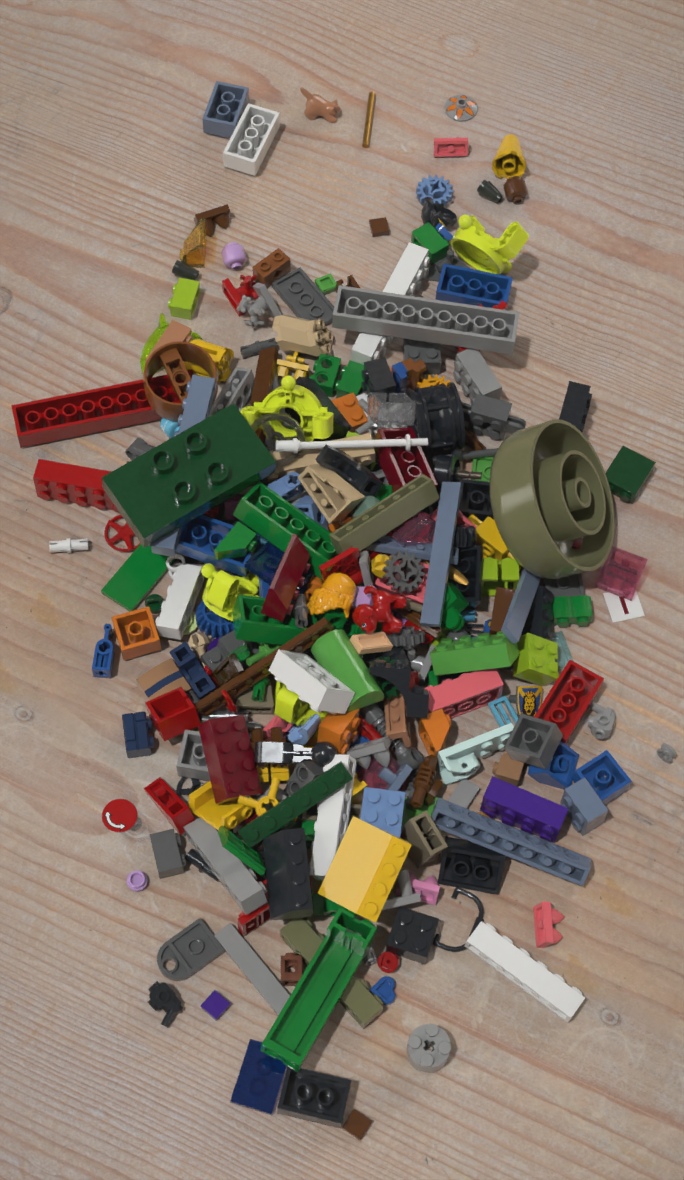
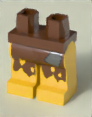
(278, 771)

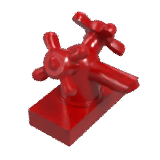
(235, 295)

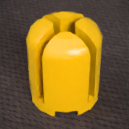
(220, 356)

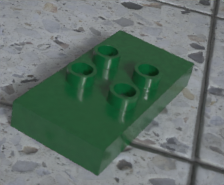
(188, 475)

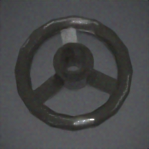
(273, 436)

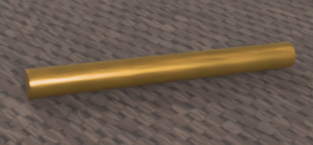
(368, 122)

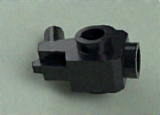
(163, 997)

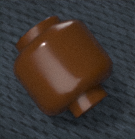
(515, 189)

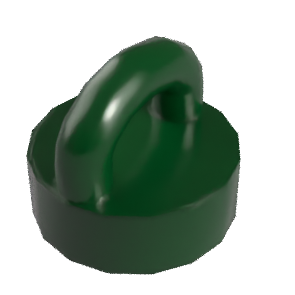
(154, 601)

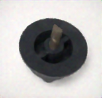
(450, 469)

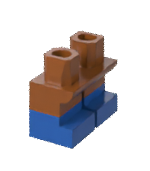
(408, 374)

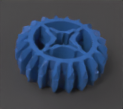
(211, 622)

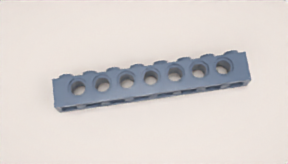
(511, 841)

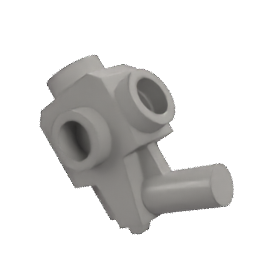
(601, 723)

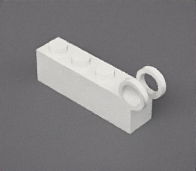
(180, 598)

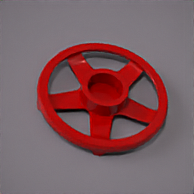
(124, 534)

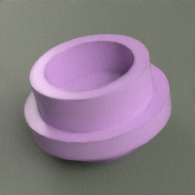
(137, 880)

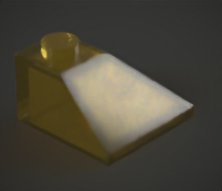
(195, 246)

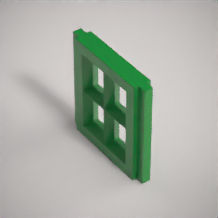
(241, 850)

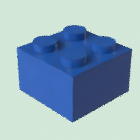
(604, 777)

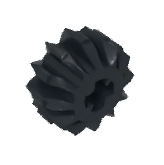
(464, 536)

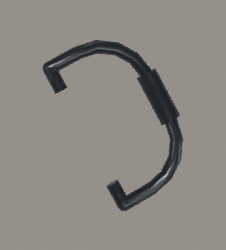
(478, 919)

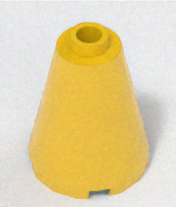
(509, 158)

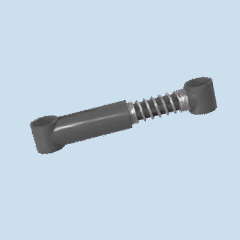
(411, 756)

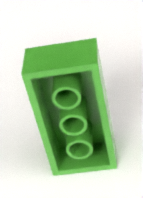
(473, 653)

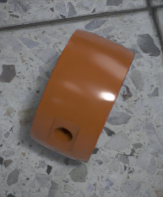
(171, 358)

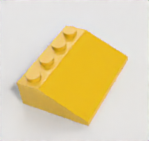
(364, 869)

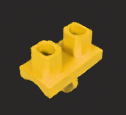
(294, 366)

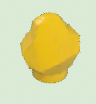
(377, 565)

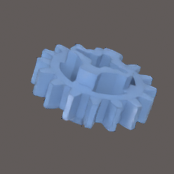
(435, 188)

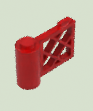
(353, 572)

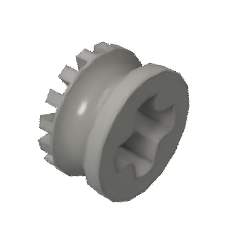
(666, 752)

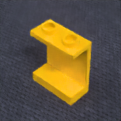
(224, 814)

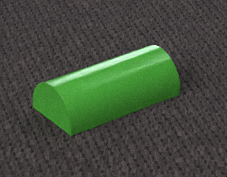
(342, 660)

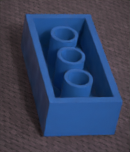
(472, 286)
(202, 536)

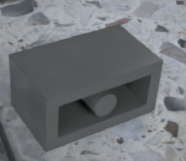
(167, 854)

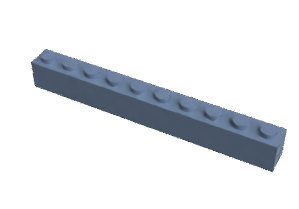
(196, 409)

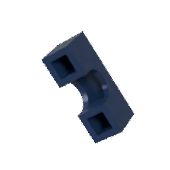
(193, 670)

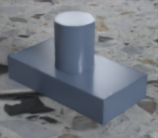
(396, 779)

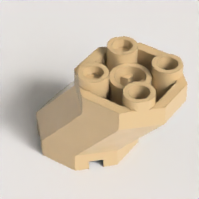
(302, 335)

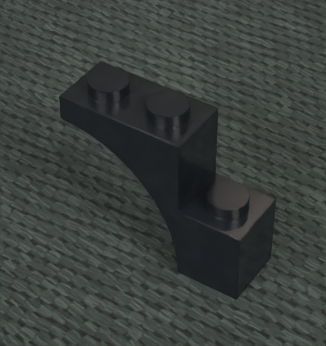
(399, 674)

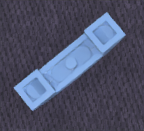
(302, 734)

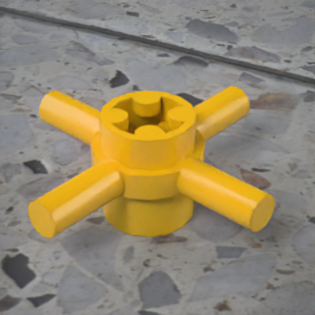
(270, 799)

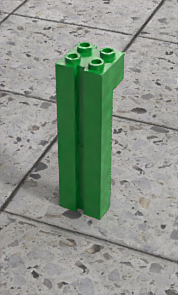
(319, 989)

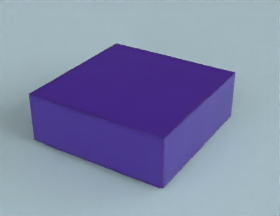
(215, 1005)

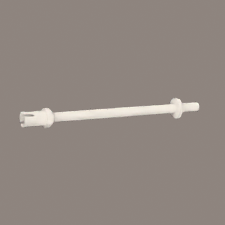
(296, 445)

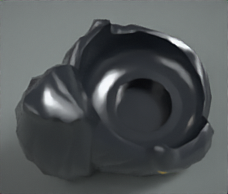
(437, 213)

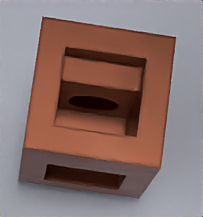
(291, 960)

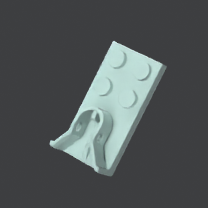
(463, 756)

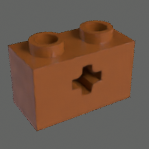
(272, 268)

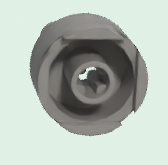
(430, 1036)

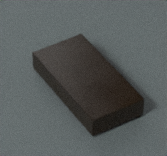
(228, 670)

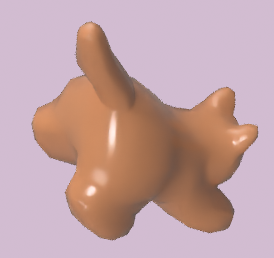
(319, 106)

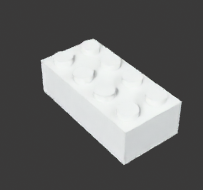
(251, 139)
(311, 682)

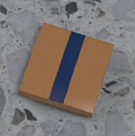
(163, 679)

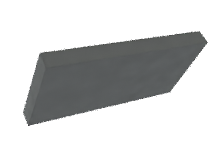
(304, 297)

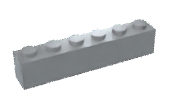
(228, 868)

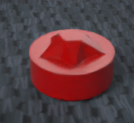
(388, 961)

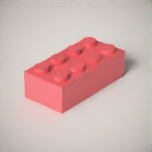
(465, 693)

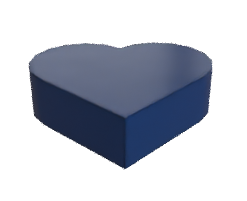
(444, 232)
(384, 990)

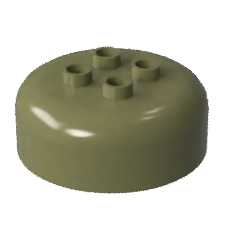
(549, 493)

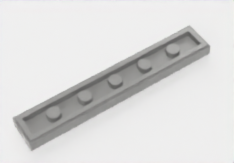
(252, 967)

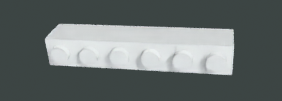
(331, 821)
(524, 971)

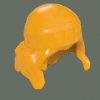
(335, 593)

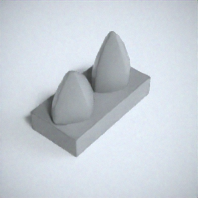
(377, 747)

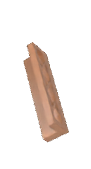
(396, 720)

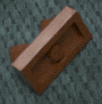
(219, 214)

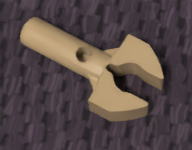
(193, 644)

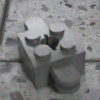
(491, 417)

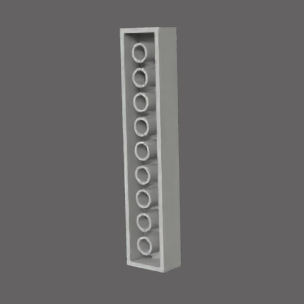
(425, 319)

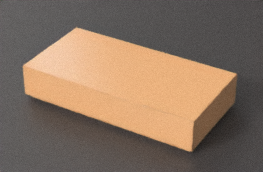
(371, 643)

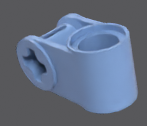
(287, 488)

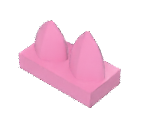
(428, 888)

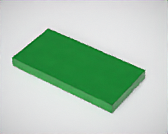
(136, 578)

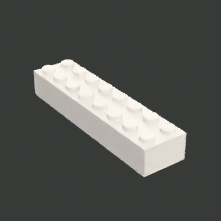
(404, 281)

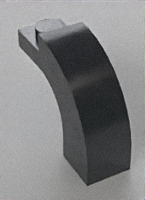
(350, 469)

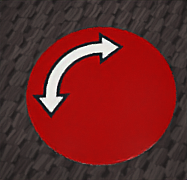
(119, 815)

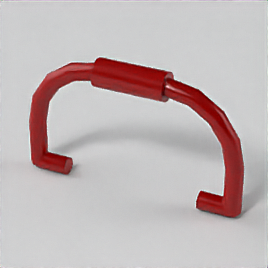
(230, 705)

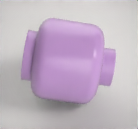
(233, 255)

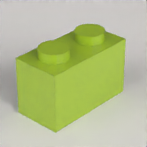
(185, 298)

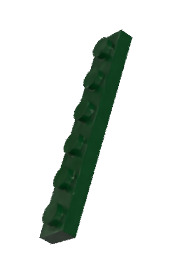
(295, 804)

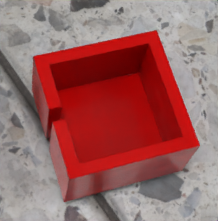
(172, 713)

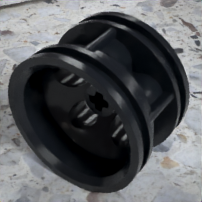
(438, 417)

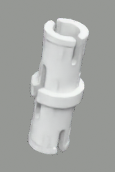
(69, 545)

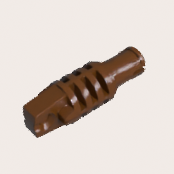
(423, 780)

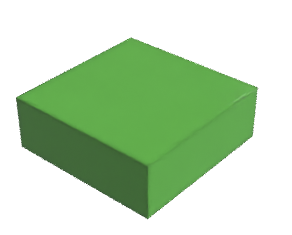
(326, 284)

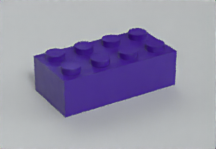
(523, 809)

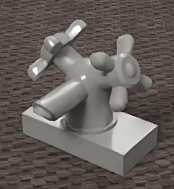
(257, 307)
(420, 664)

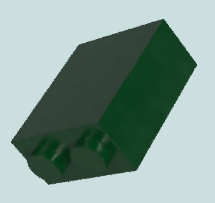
(628, 474)

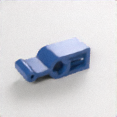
(103, 660)

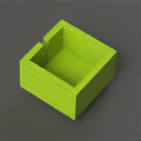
(498, 574)
(536, 660)

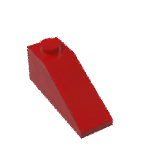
(170, 804)

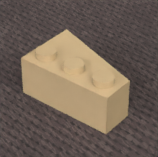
(330, 492)

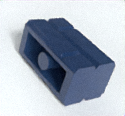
(137, 735)

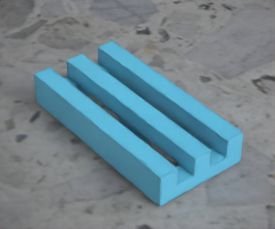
(497, 702)

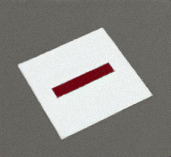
(622, 608)

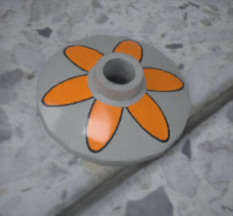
(461, 108)

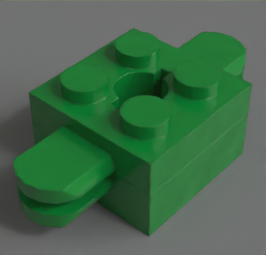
(453, 606)

